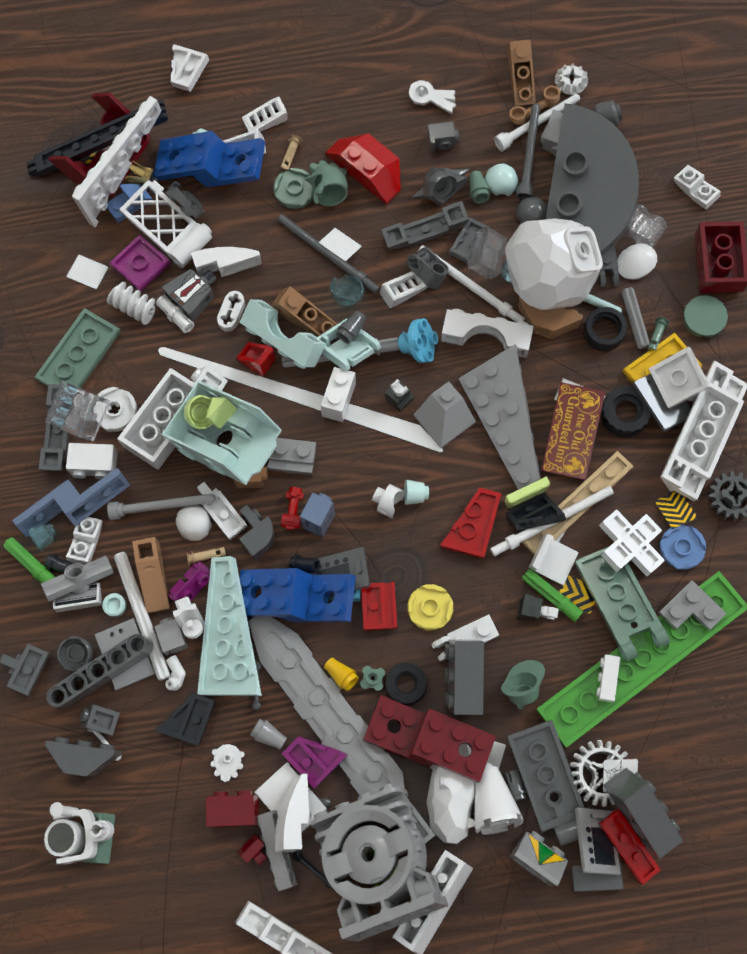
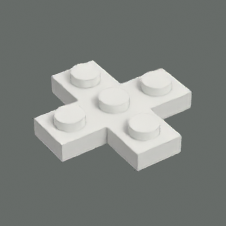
(631, 543)

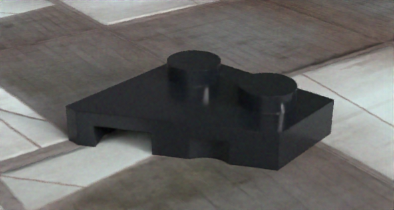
(535, 513)
(189, 720)

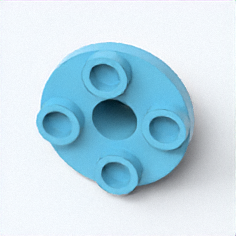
(419, 341)

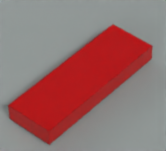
(629, 846)

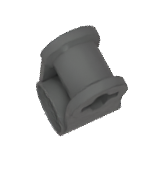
(429, 269)

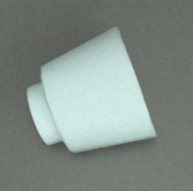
(415, 492)

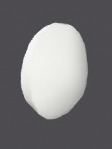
(636, 261)

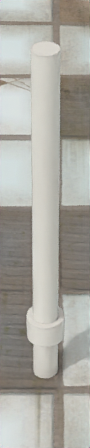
(503, 308)
(512, 541)

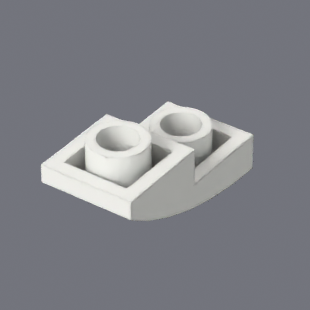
(696, 188)
(85, 541)

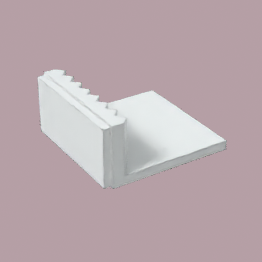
(553, 559)

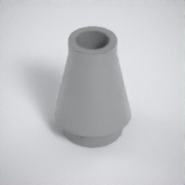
(268, 734)

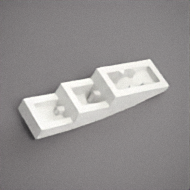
(276, 932)

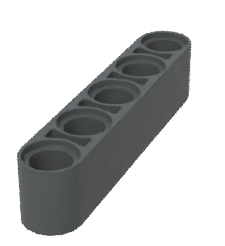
(89, 671)

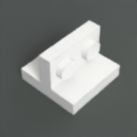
(679, 378)

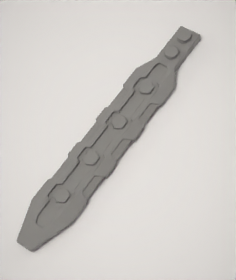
(326, 710)

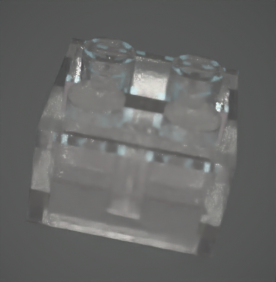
(77, 411)

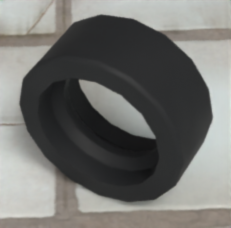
(606, 313)

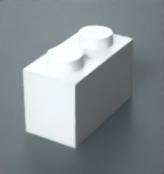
(338, 394)
(91, 460)

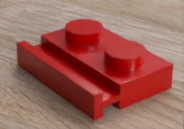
(379, 607)

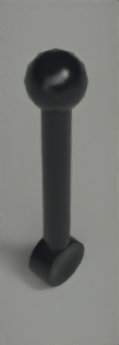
(297, 856)

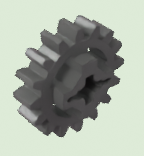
(738, 488)

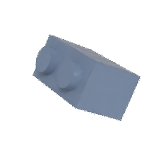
(318, 514)

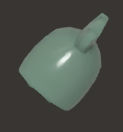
(328, 182)

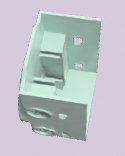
(251, 440)

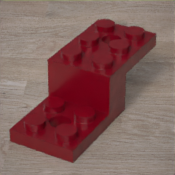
(429, 738)

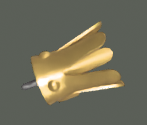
(145, 173)

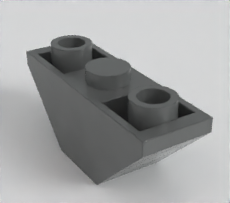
(81, 758)

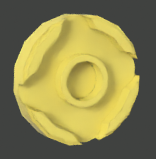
(430, 607)

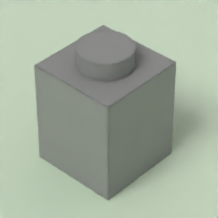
(170, 636)

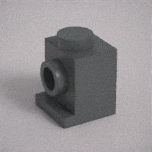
(442, 136)

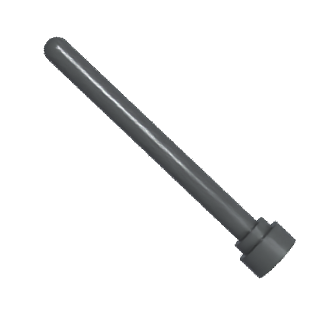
(525, 189)

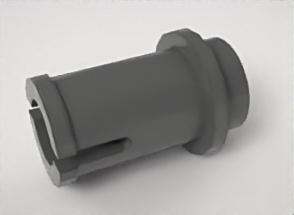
(515, 785)

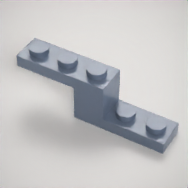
(74, 505)

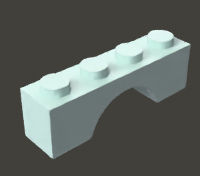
(263, 321)

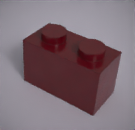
(232, 810)

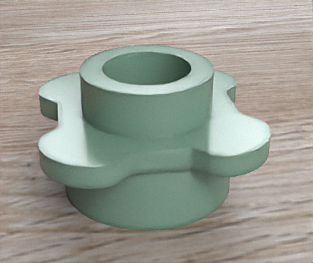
(368, 673)

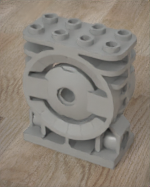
(346, 855)

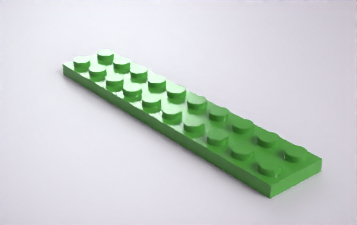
(577, 706)

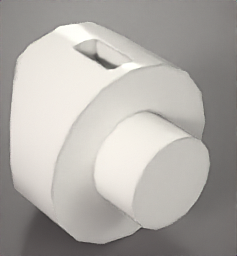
(387, 499)

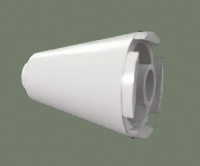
(494, 803)

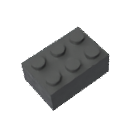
(464, 676)
(644, 812)

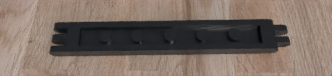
(86, 143)

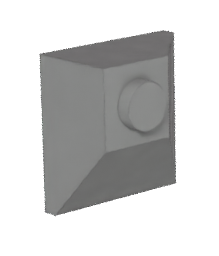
(444, 415)

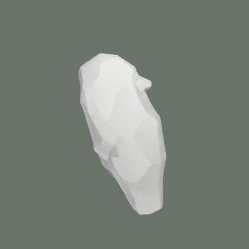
(450, 803)

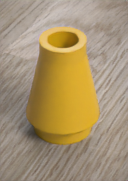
(341, 674)

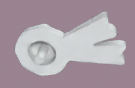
(423, 93)

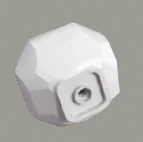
(553, 262)

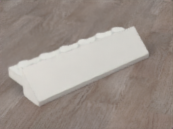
(704, 433)

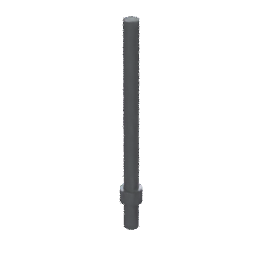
(328, 254)

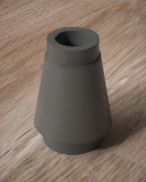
(350, 329)

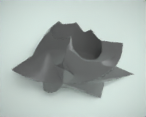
(441, 184)

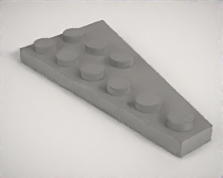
(502, 407)

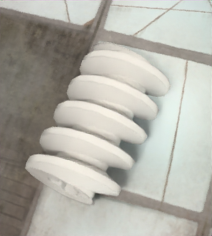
(131, 303)

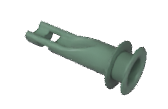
(661, 323)

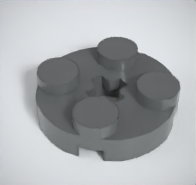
(189, 203)

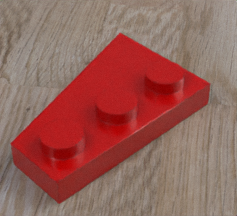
(474, 527)

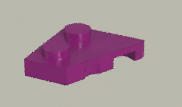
(313, 759)

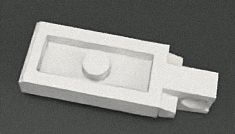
(223, 513)

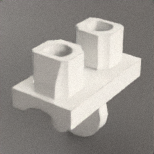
(189, 618)

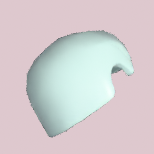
(502, 179)

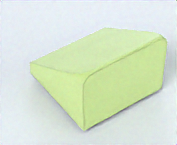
(220, 411)

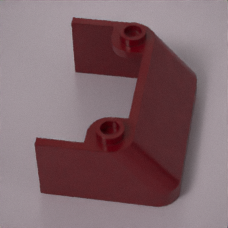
(77, 170)

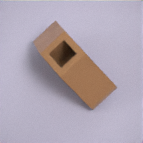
(550, 322)

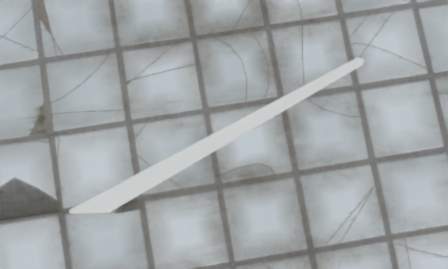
(378, 421)

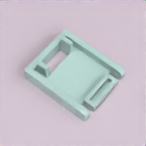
(345, 354)

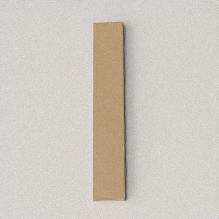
(606, 475)

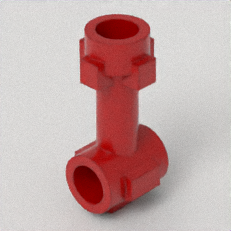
(291, 520)

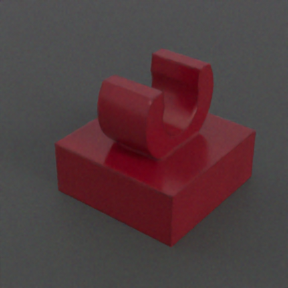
(251, 849)

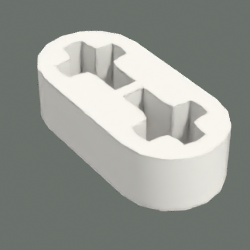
(226, 309)

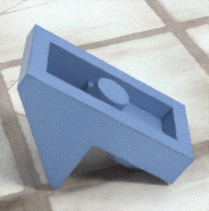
(128, 191)

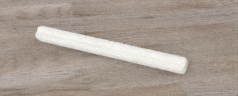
(141, 614)

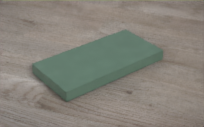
(79, 351)

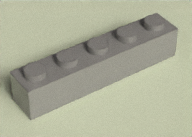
(280, 861)

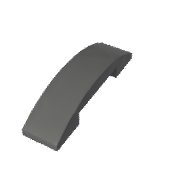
(426, 229)
(56, 440)

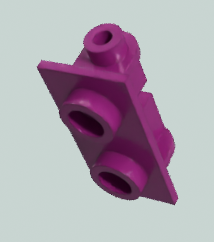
(197, 577)

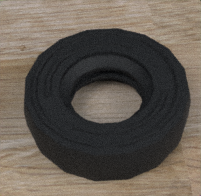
(406, 669)

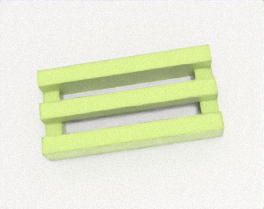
(527, 492)

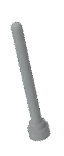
(117, 510)

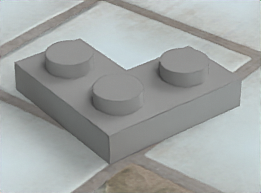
(693, 602)

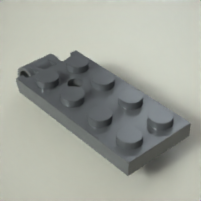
(546, 771)

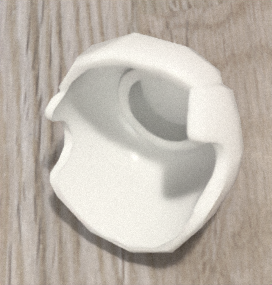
(193, 522)

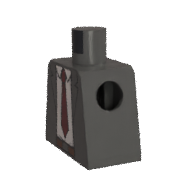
(191, 292)

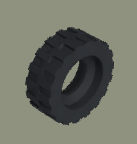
(620, 427)

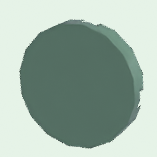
(292, 189)
(705, 316)

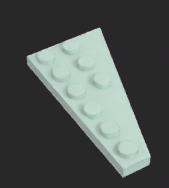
(227, 648)

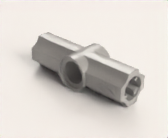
(77, 578)

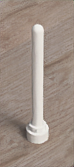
(504, 140)

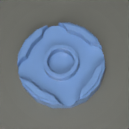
(682, 547)

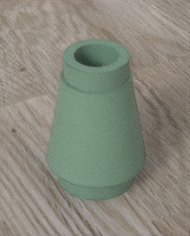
(478, 188)

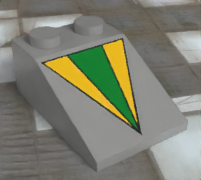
(540, 859)

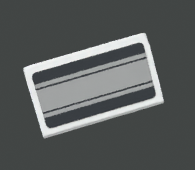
(72, 601)

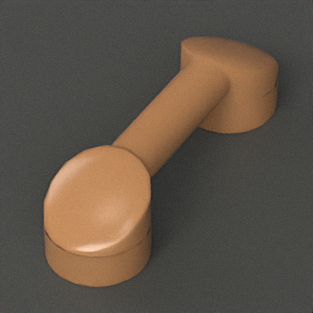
(551, 97)

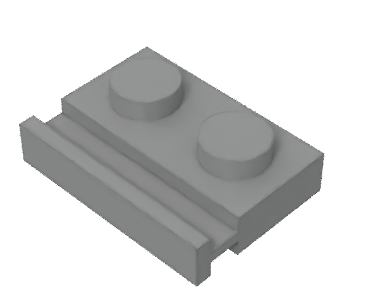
(293, 456)

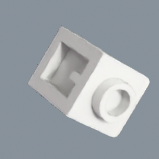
(209, 377)

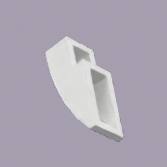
(225, 259)
(293, 815)

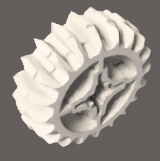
(592, 767)

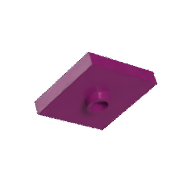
(140, 263)

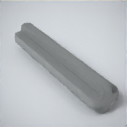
(635, 318)

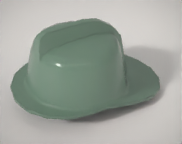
(524, 683)

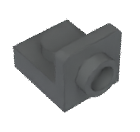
(99, 719)

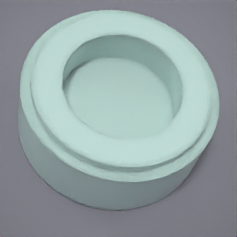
(114, 605)

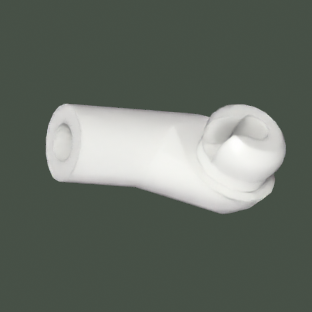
(177, 675)

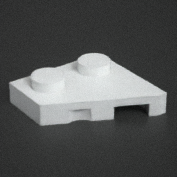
(187, 67)

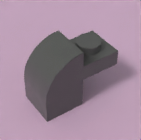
(260, 537)

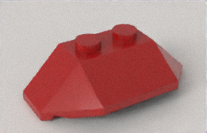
(368, 164)

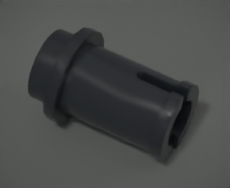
(55, 563)
(304, 563)

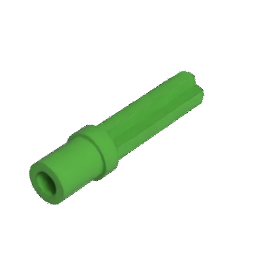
(37, 570)
(552, 595)

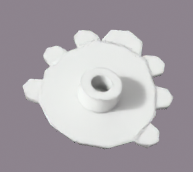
(227, 761)

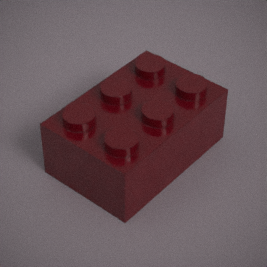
(721, 257)

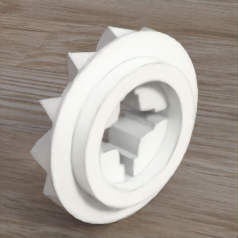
(563, 82)

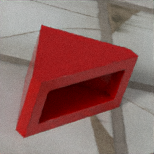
(257, 357)

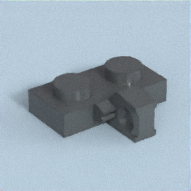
(25, 668)

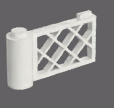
(189, 240)

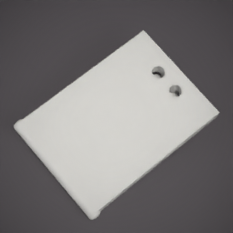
(275, 788)

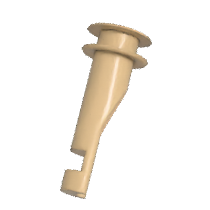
(294, 143)
(205, 555)

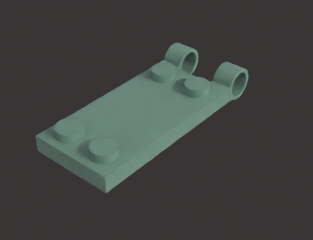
(621, 603)

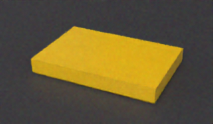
(665, 349)

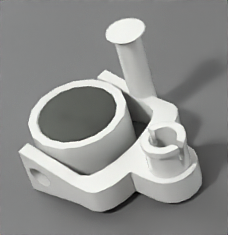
(68, 837)

